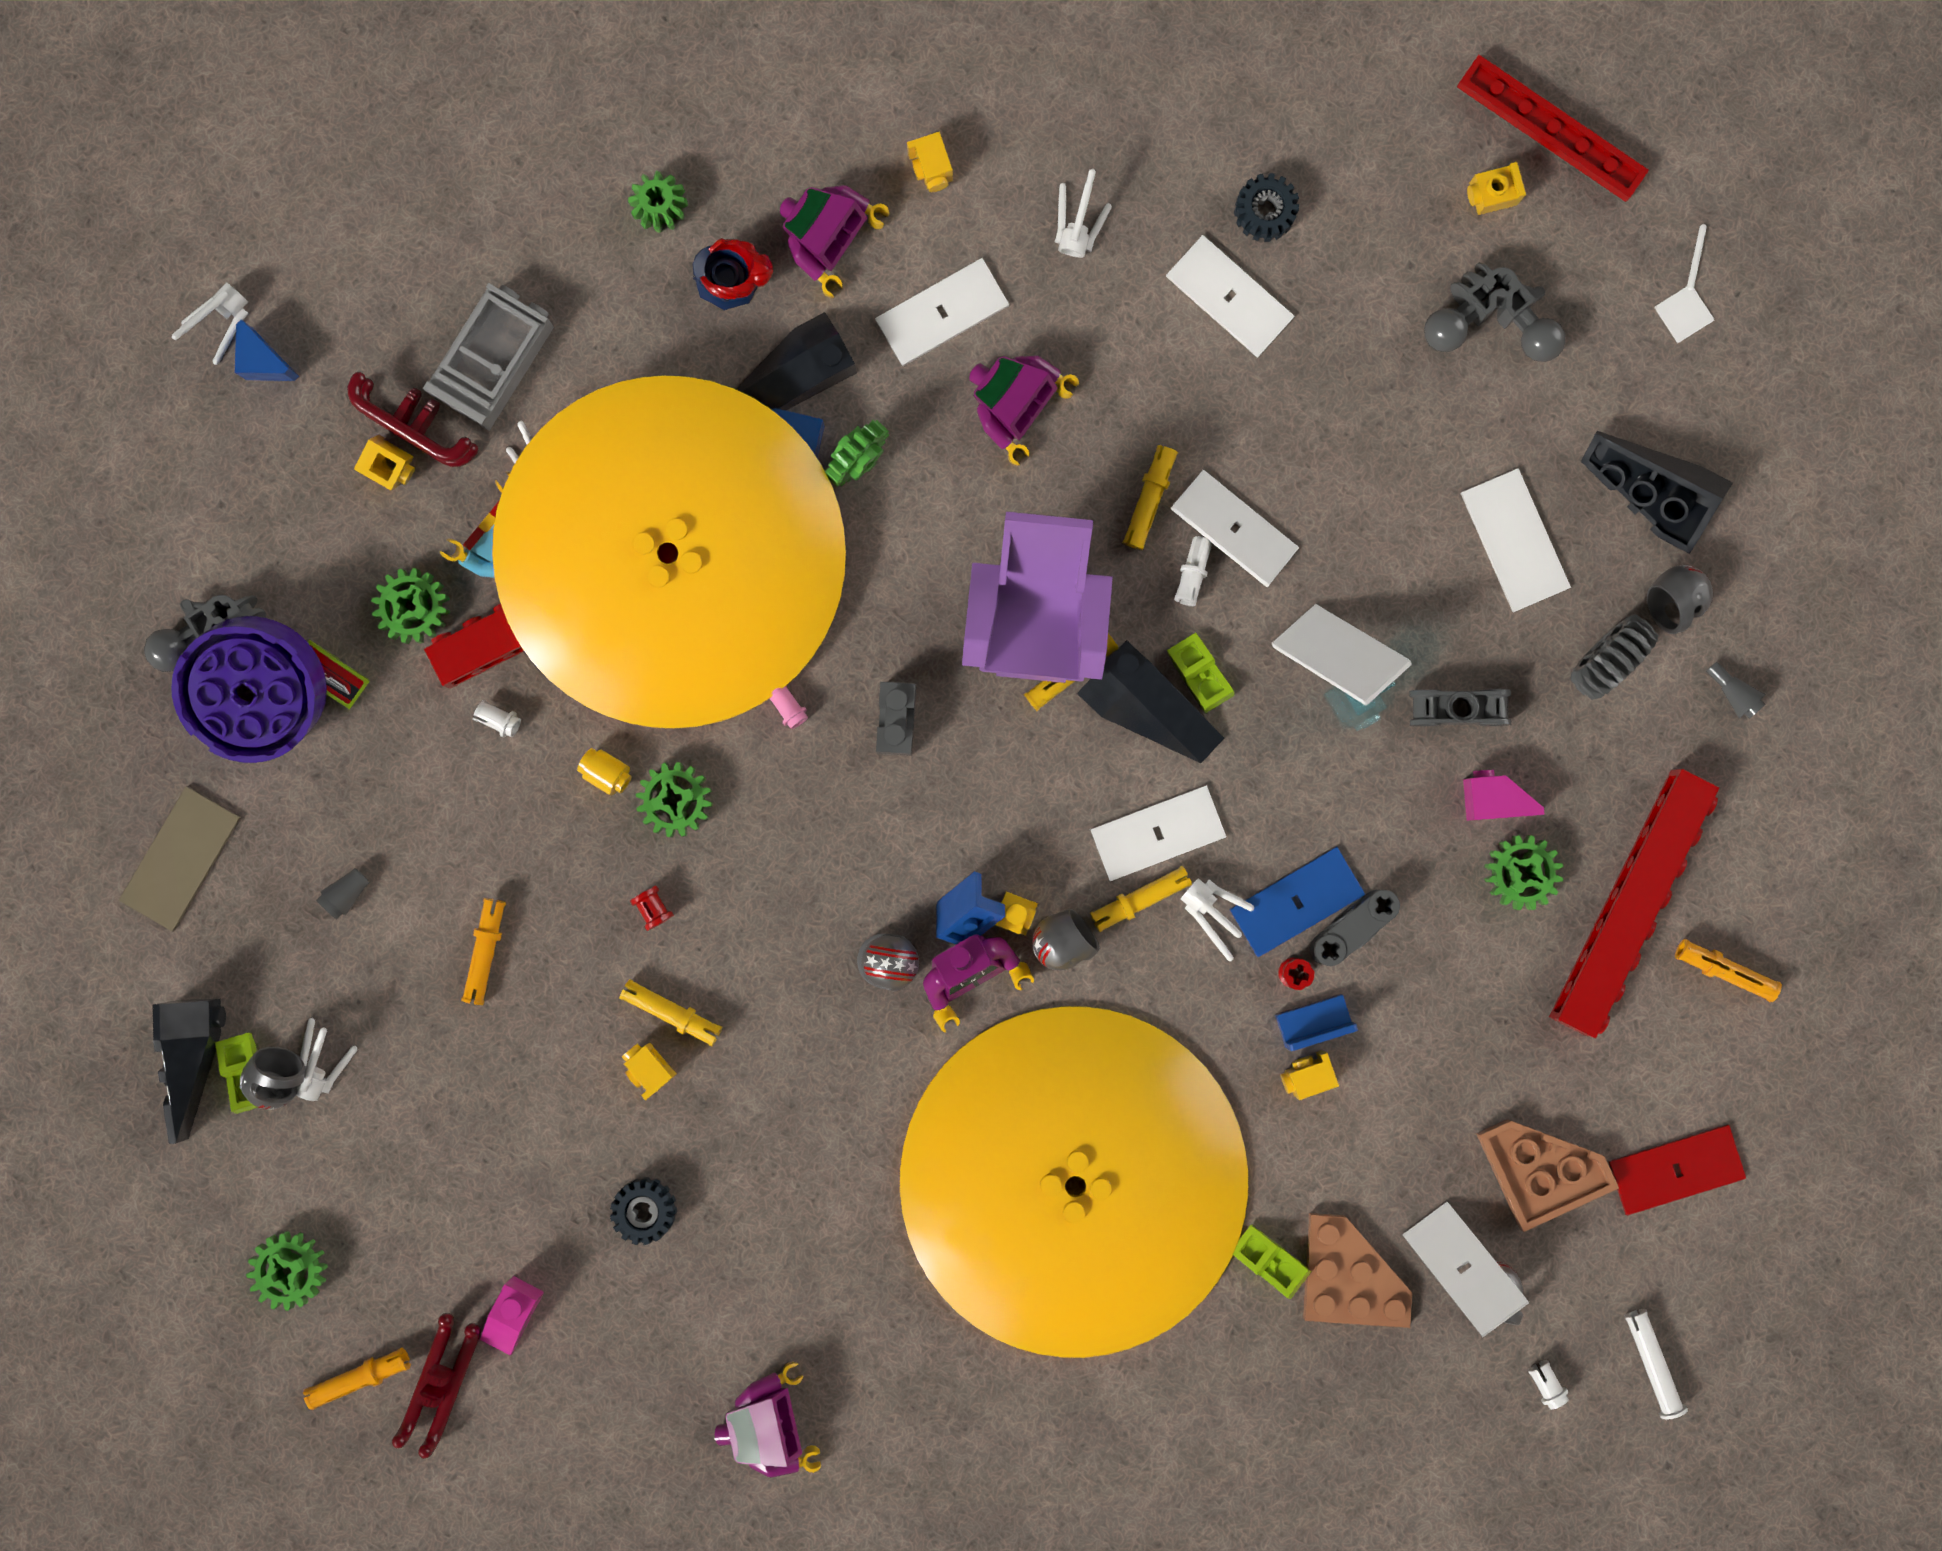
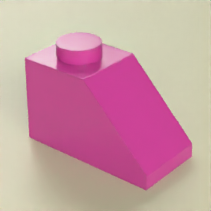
(1497, 797)
(510, 1315)

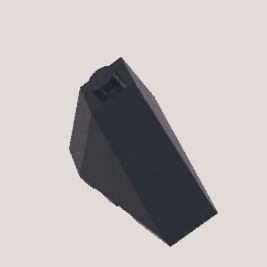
(800, 366)
(1663, 488)
(1146, 703)
(187, 1038)

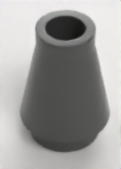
(343, 893)

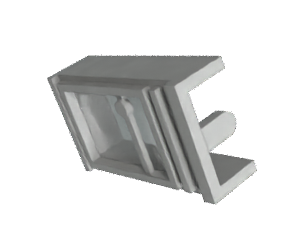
(490, 355)

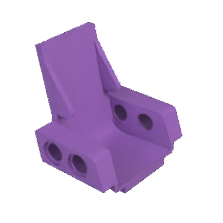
(1039, 607)

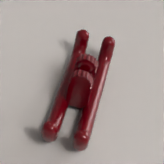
(359, 393)
(438, 1385)

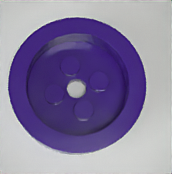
(269, 661)

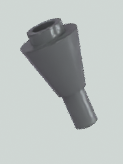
(1740, 695)

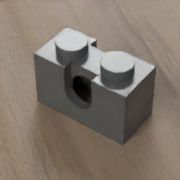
(896, 704)

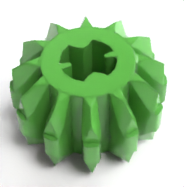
(661, 214)

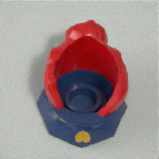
(730, 272)

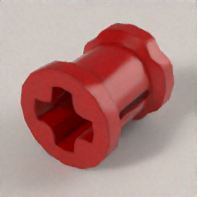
(651, 908)
(1292, 963)

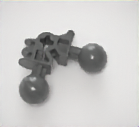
(1448, 328)
(166, 645)

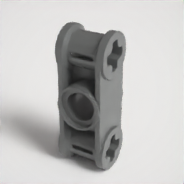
(1484, 707)
(1354, 927)

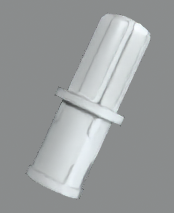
(1193, 571)

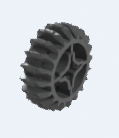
(1614, 657)

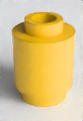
(604, 771)

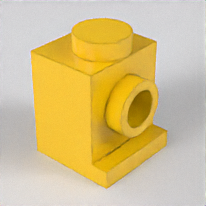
(931, 161)
(1487, 199)
(374, 466)
(1018, 913)
(647, 1069)
(1310, 1076)

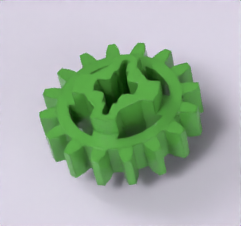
(857, 453)
(402, 616)
(659, 803)
(1514, 885)
(279, 1256)

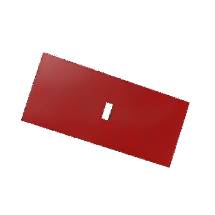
(1704, 1160)

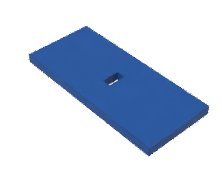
(1321, 887)

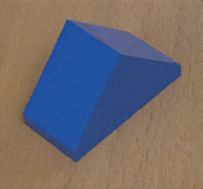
(257, 359)
(808, 427)

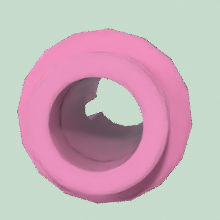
(788, 707)

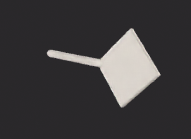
(1685, 311)

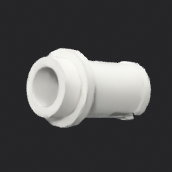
(497, 719)
(1553, 1393)

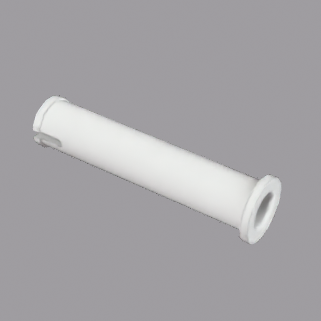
(1655, 1365)

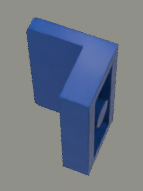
(966, 911)
(1315, 1023)

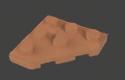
(1543, 1173)
(1350, 1278)

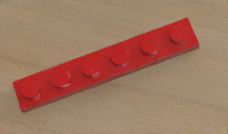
(1552, 128)

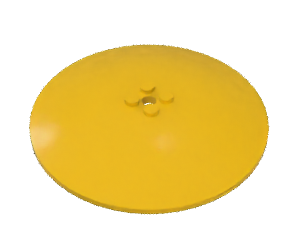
(684, 469)
(1059, 1101)

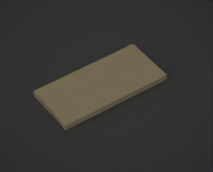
(179, 858)

